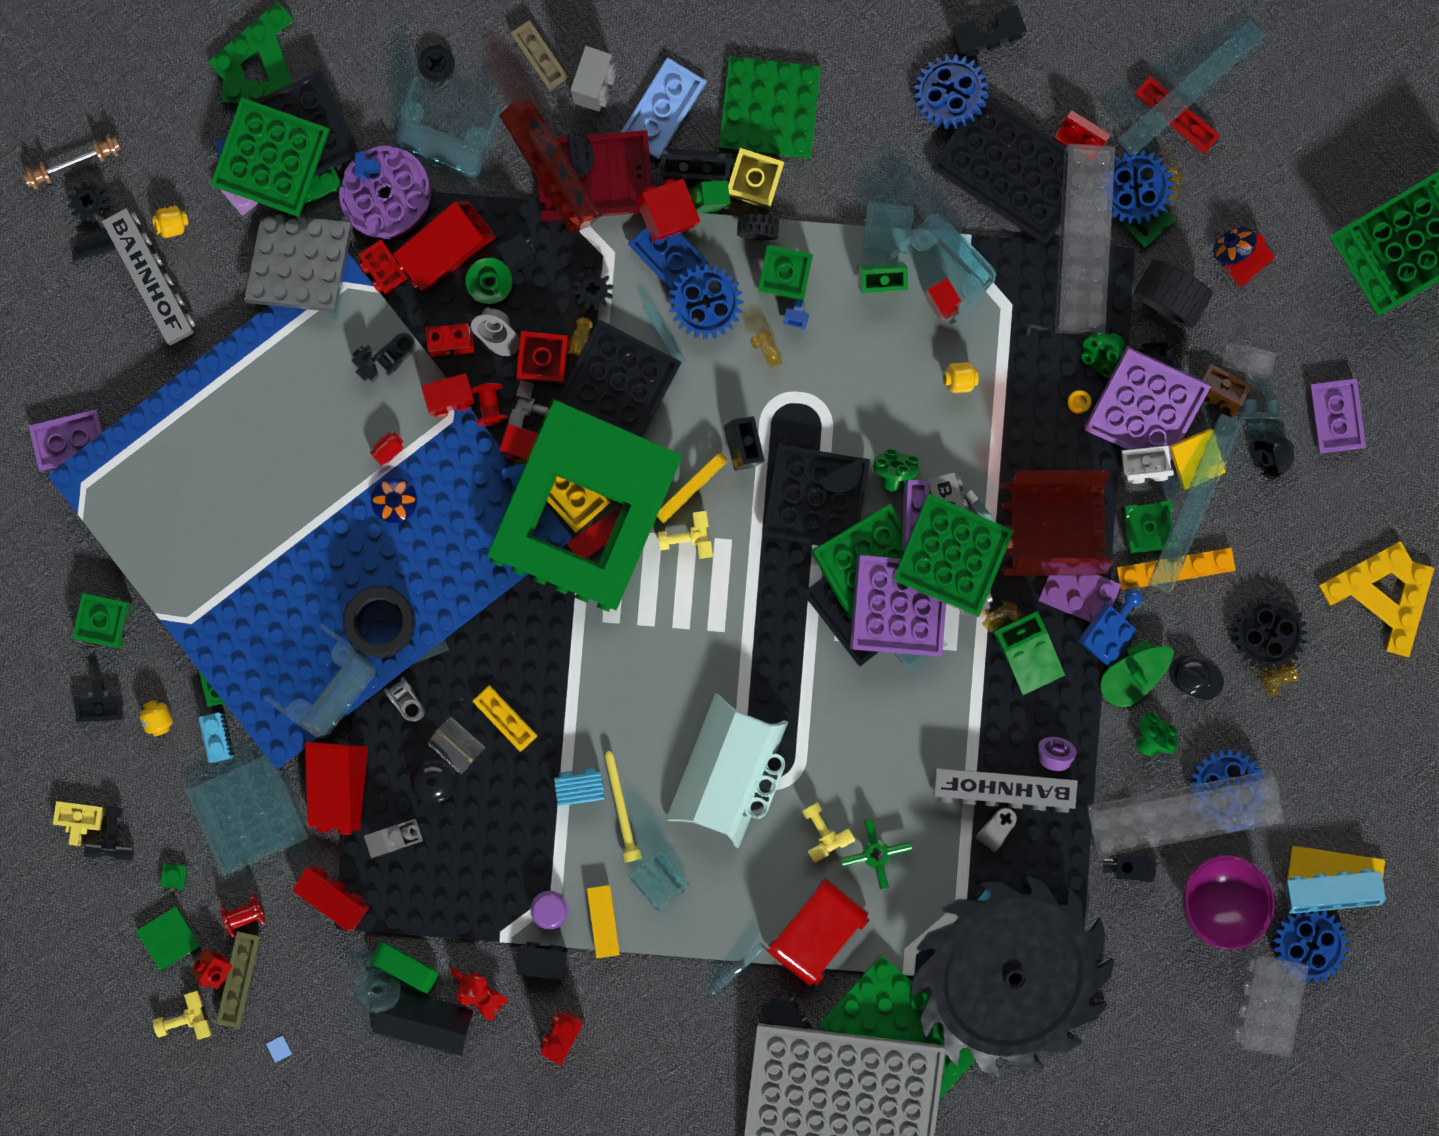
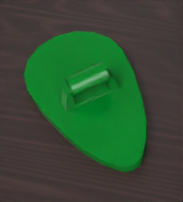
(1135, 675)

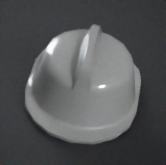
(495, 331)

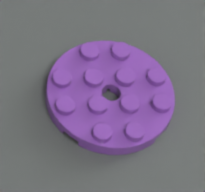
(406, 203)

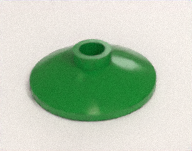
(480, 272)

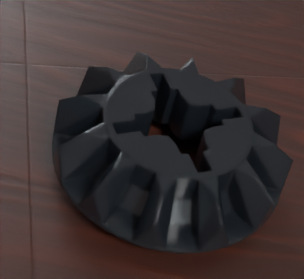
(436, 52)

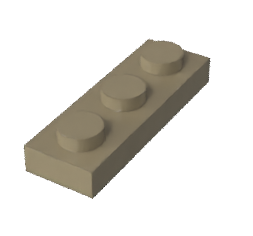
(539, 55)

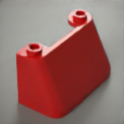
(818, 932)

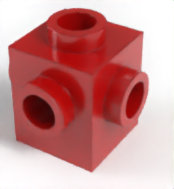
(211, 969)

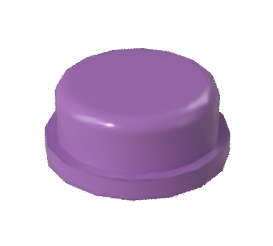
(1056, 753)
(549, 910)

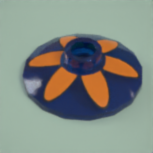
(1234, 246)
(402, 508)

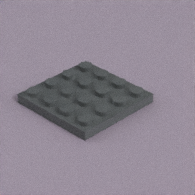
(298, 262)

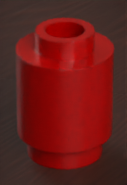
(387, 448)

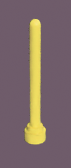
(631, 851)

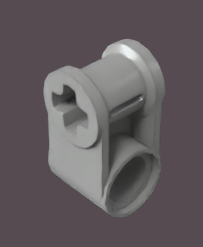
(404, 699)
(994, 832)

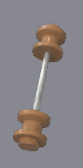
(41, 174)

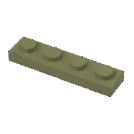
(238, 979)

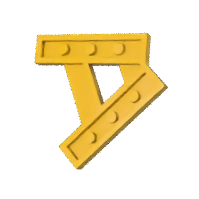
(1401, 617)

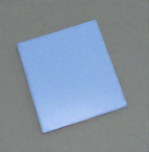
(279, 1049)

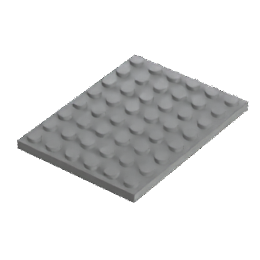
(841, 1084)

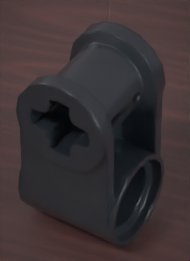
(394, 354)

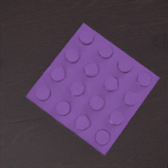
(1146, 403)
(893, 615)

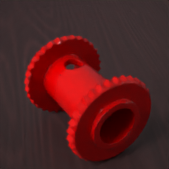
(489, 404)
(243, 915)

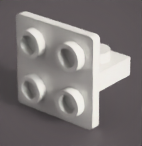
(1146, 463)

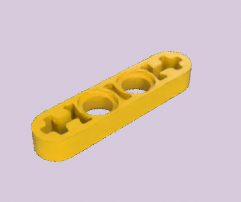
(692, 487)

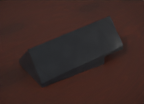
(426, 1022)

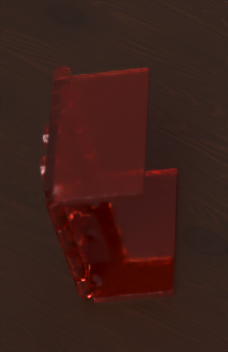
(1057, 523)

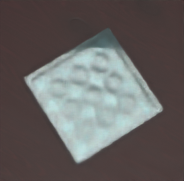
(247, 814)

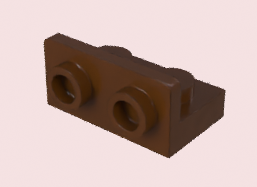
(1226, 390)

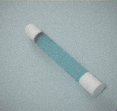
(980, 508)

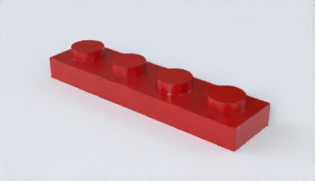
(1186, 124)

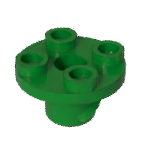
(1103, 352)
(896, 469)
(1156, 735)

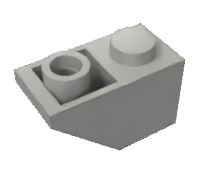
(393, 838)

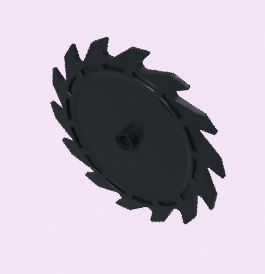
(1004, 937)

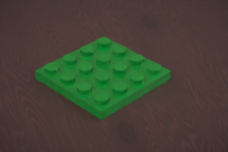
(770, 107)
(270, 157)
(873, 536)
(952, 555)

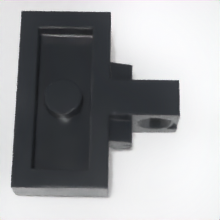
(99, 705)

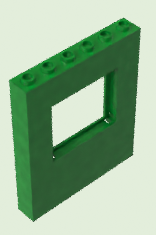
(602, 461)

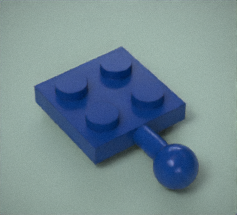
(1110, 630)

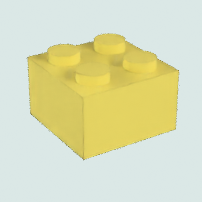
(755, 178)

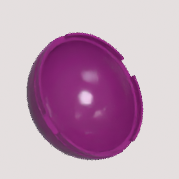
(1228, 902)

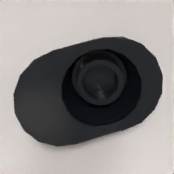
(1196, 677)

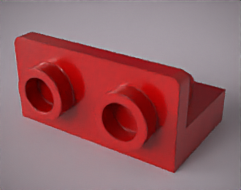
(1080, 131)
(382, 266)

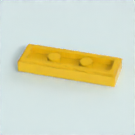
(504, 718)
(603, 921)

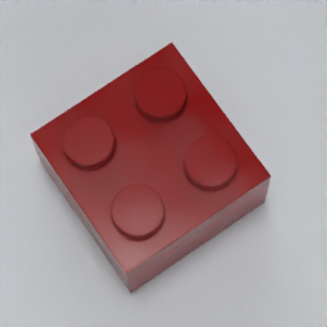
(542, 357)

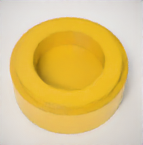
(1079, 401)

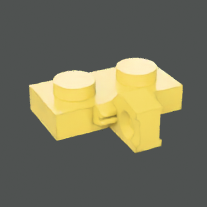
(77, 819)

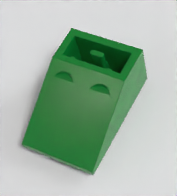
(1029, 653)

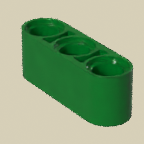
(404, 966)

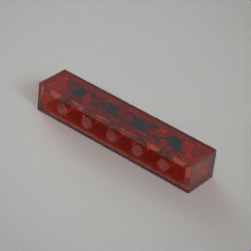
(550, 165)

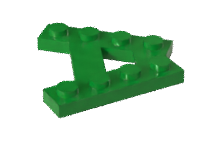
(257, 37)

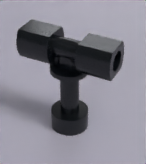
(110, 846)

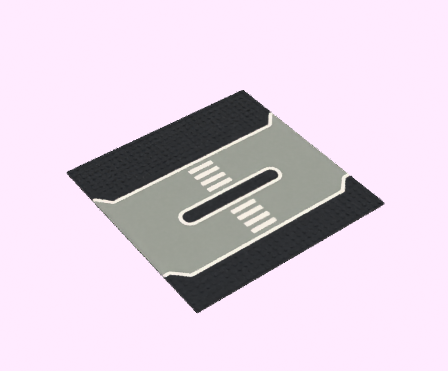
(738, 621)

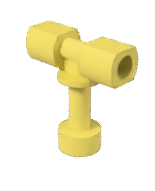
(697, 535)
(828, 840)
(192, 1016)

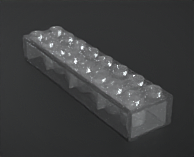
(1085, 239)
(1185, 813)

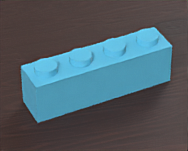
(1334, 892)

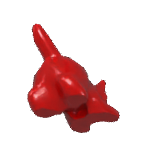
(475, 991)

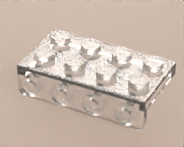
(1271, 1005)

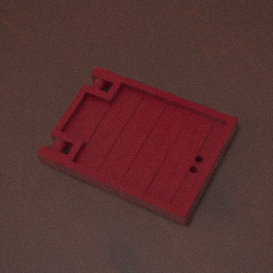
(615, 175)

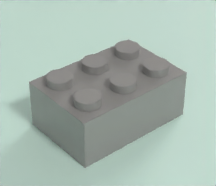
(593, 79)

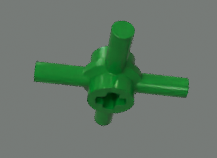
(871, 861)

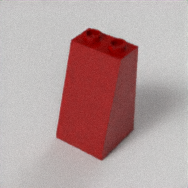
(443, 245)
(335, 786)

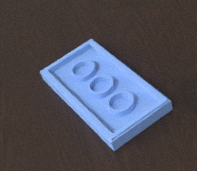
(665, 105)

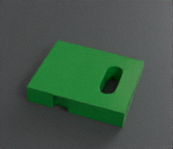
(1153, 229)

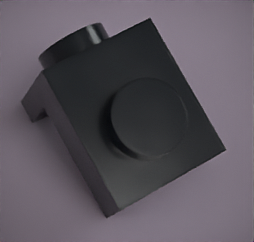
(364, 369)

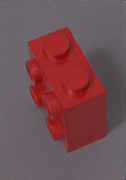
(667, 209)
(559, 1042)

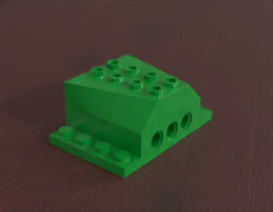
(1394, 247)

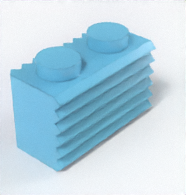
(216, 737)
(579, 788)

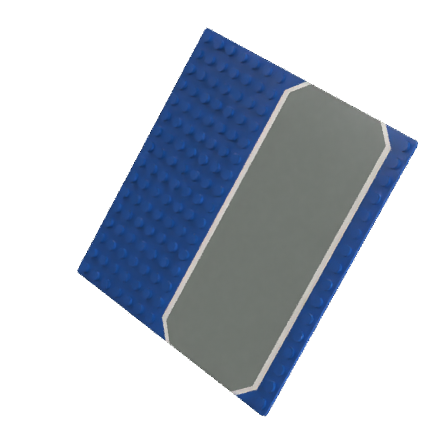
(252, 514)

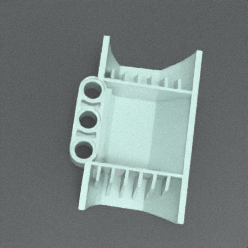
(727, 771)

